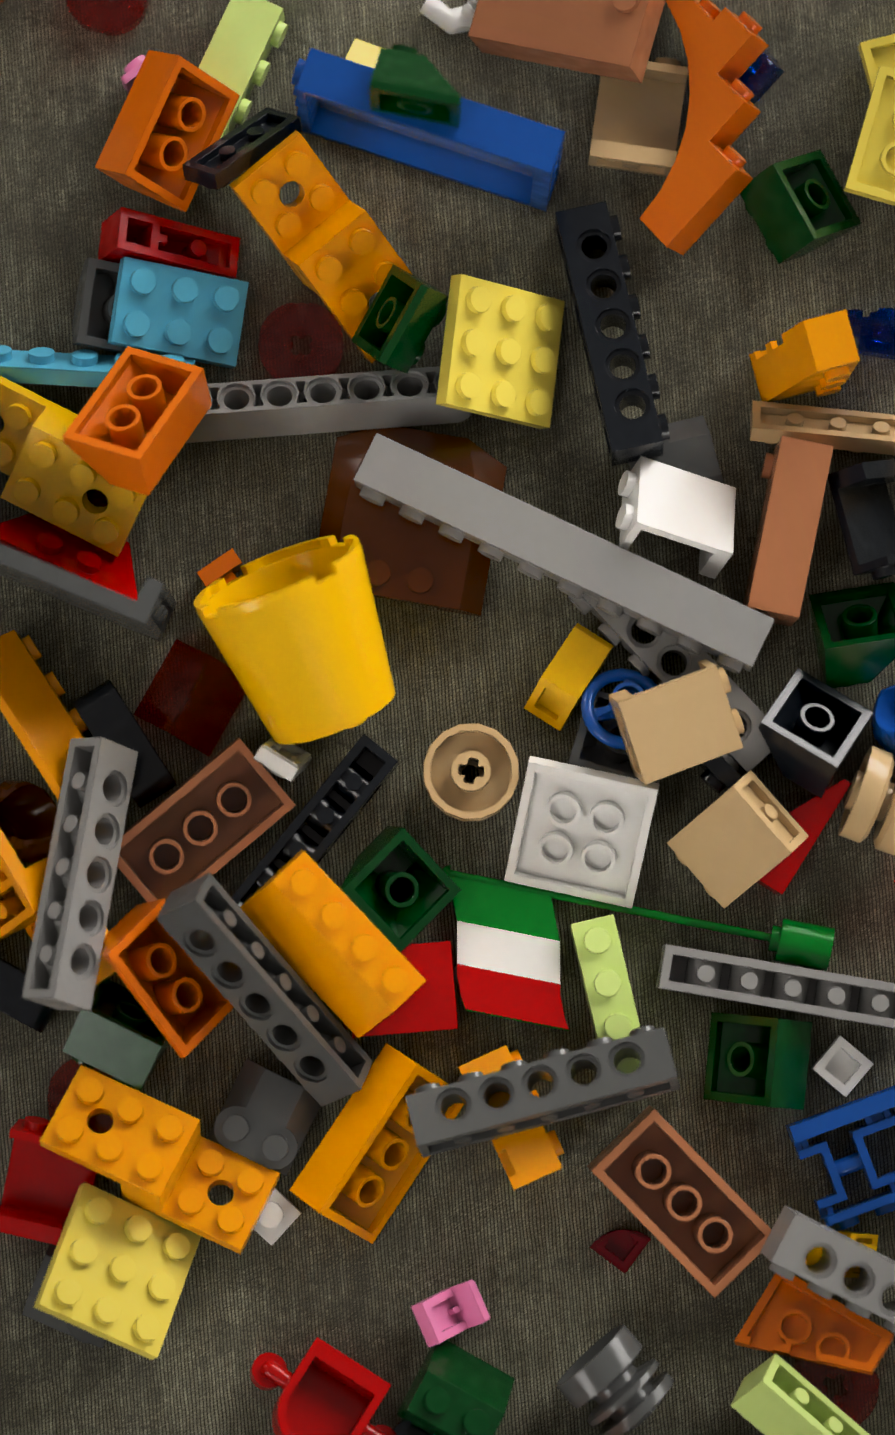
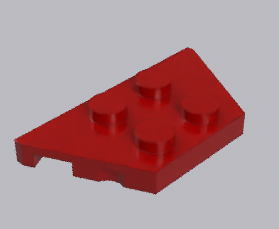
(70, 553)

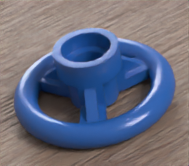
(632, 682)

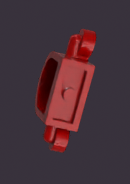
(323, 1394)

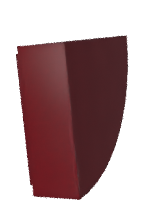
(621, 1247)

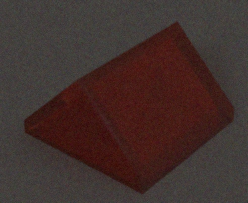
(191, 697)

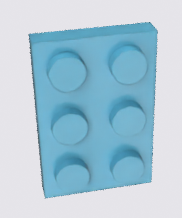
(178, 312)

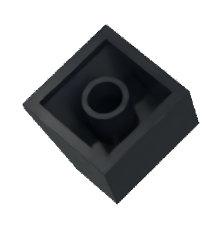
(812, 731)

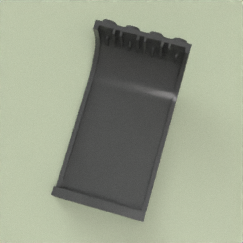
(145, 616)

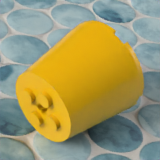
(303, 638)

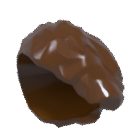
(27, 819)

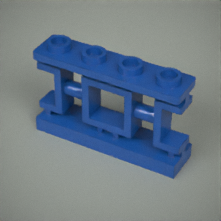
(876, 1116)

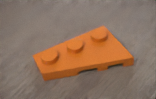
(813, 1329)

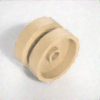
(476, 747)
(871, 800)

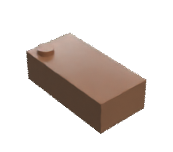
(574, 35)
(787, 527)
(202, 823)
(681, 1201)

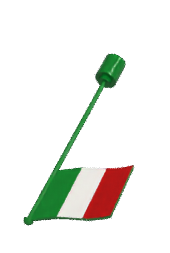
(513, 946)

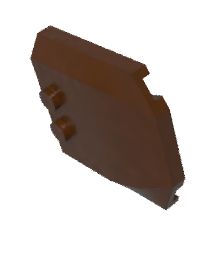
(403, 557)

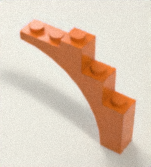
(719, 110)

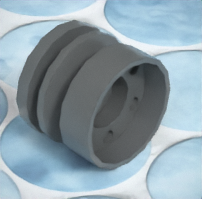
(615, 1383)

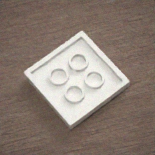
(581, 832)

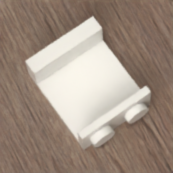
(679, 509)

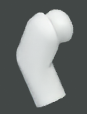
(450, 20)

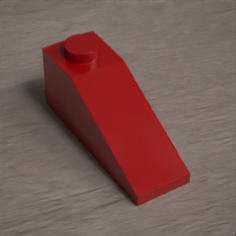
(167, 243)
(812, 818)

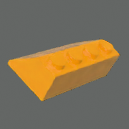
(35, 708)
(332, 944)
(369, 1149)

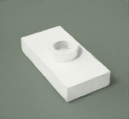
(283, 759)

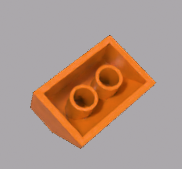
(163, 124)
(139, 418)
(164, 978)

